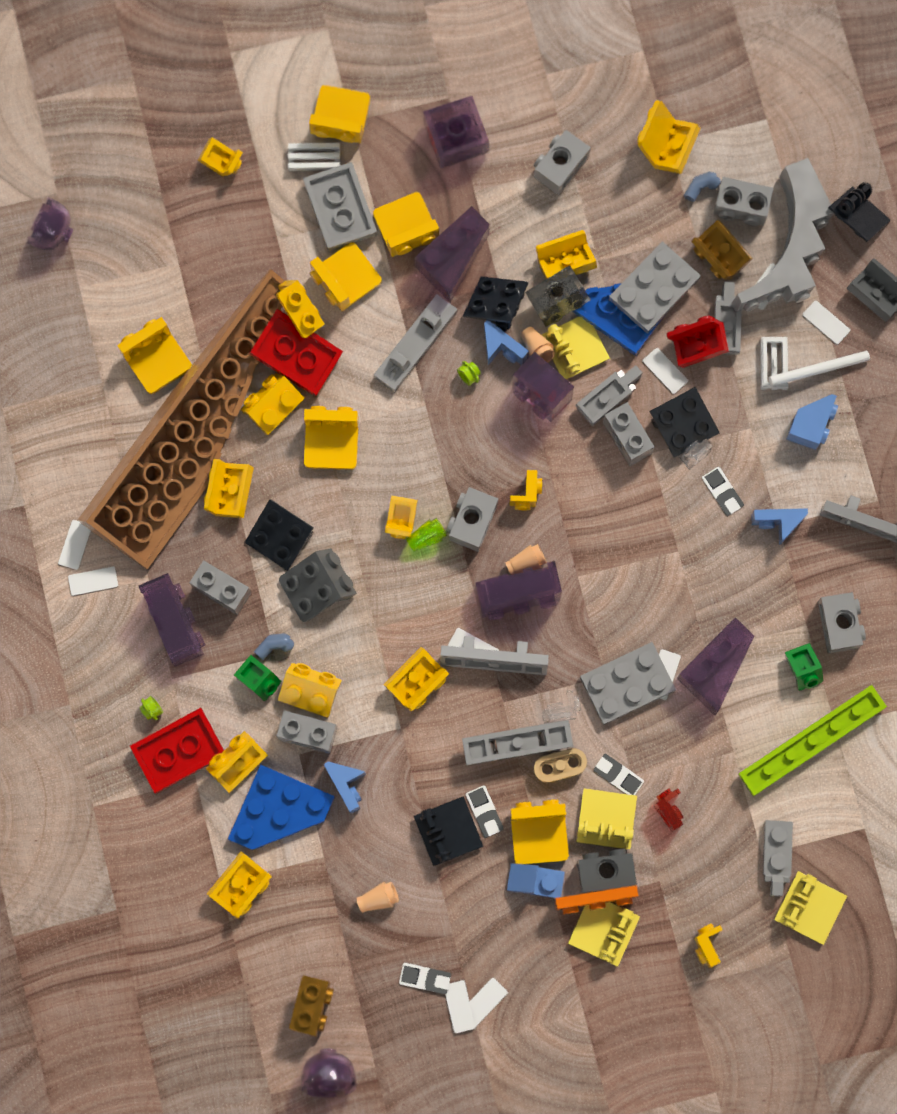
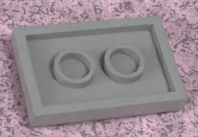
(340, 206)
(654, 287)
(627, 683)

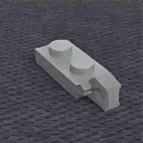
(725, 313)
(608, 395)
(777, 855)

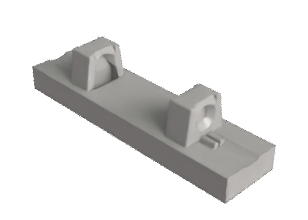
(415, 343)
(851, 517)
(494, 660)
(517, 742)

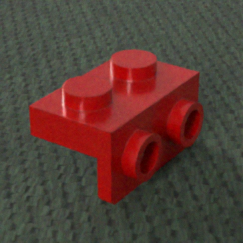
(698, 341)

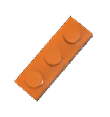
(597, 899)

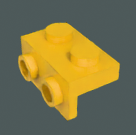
(566, 251)
(299, 307)
(272, 402)
(228, 489)
(416, 680)
(309, 689)
(236, 761)
(239, 885)

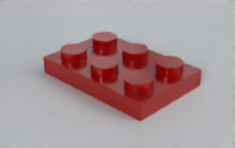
(299, 359)
(177, 750)

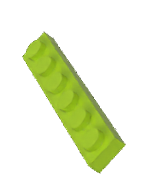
(812, 740)

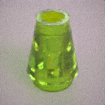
(426, 535)

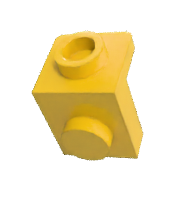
(220, 158)
(533, 487)
(401, 517)
(706, 951)

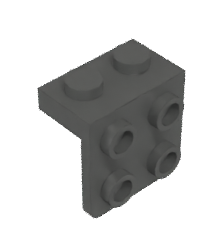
(316, 584)

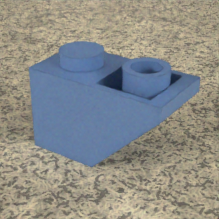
(811, 421)

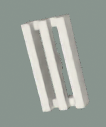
(311, 147)
(784, 358)

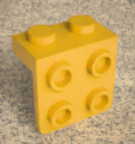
(340, 114)
(667, 140)
(406, 224)
(345, 276)
(154, 355)
(331, 438)
(539, 832)

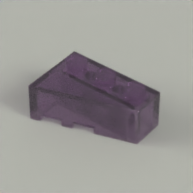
(452, 252)
(519, 591)
(172, 619)
(716, 665)

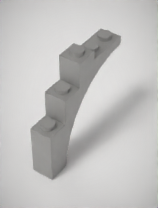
(803, 246)

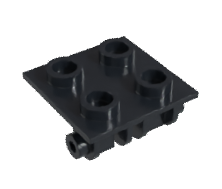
(859, 212)
(496, 300)
(684, 421)
(279, 534)
(448, 831)

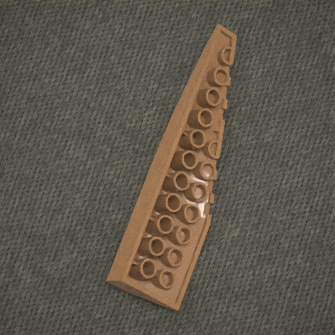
(176, 450)

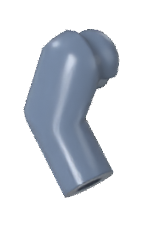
(699, 182)
(274, 641)

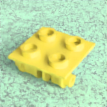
(575, 347)
(606, 819)
(810, 907)
(604, 932)

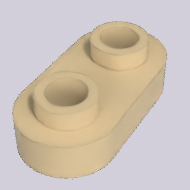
(559, 765)

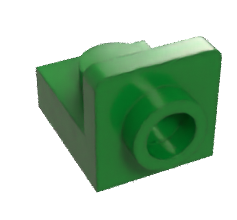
(805, 666)
(258, 678)

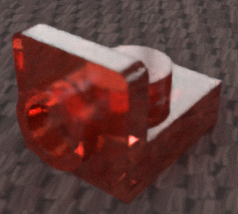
(670, 814)

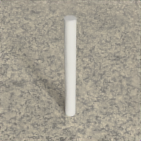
(819, 368)

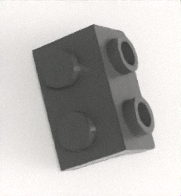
(876, 289)

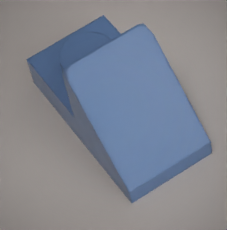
(498, 340)
(785, 519)
(342, 777)
(535, 880)

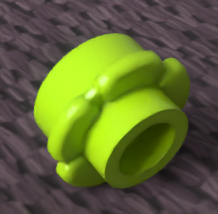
(469, 373)
(150, 708)

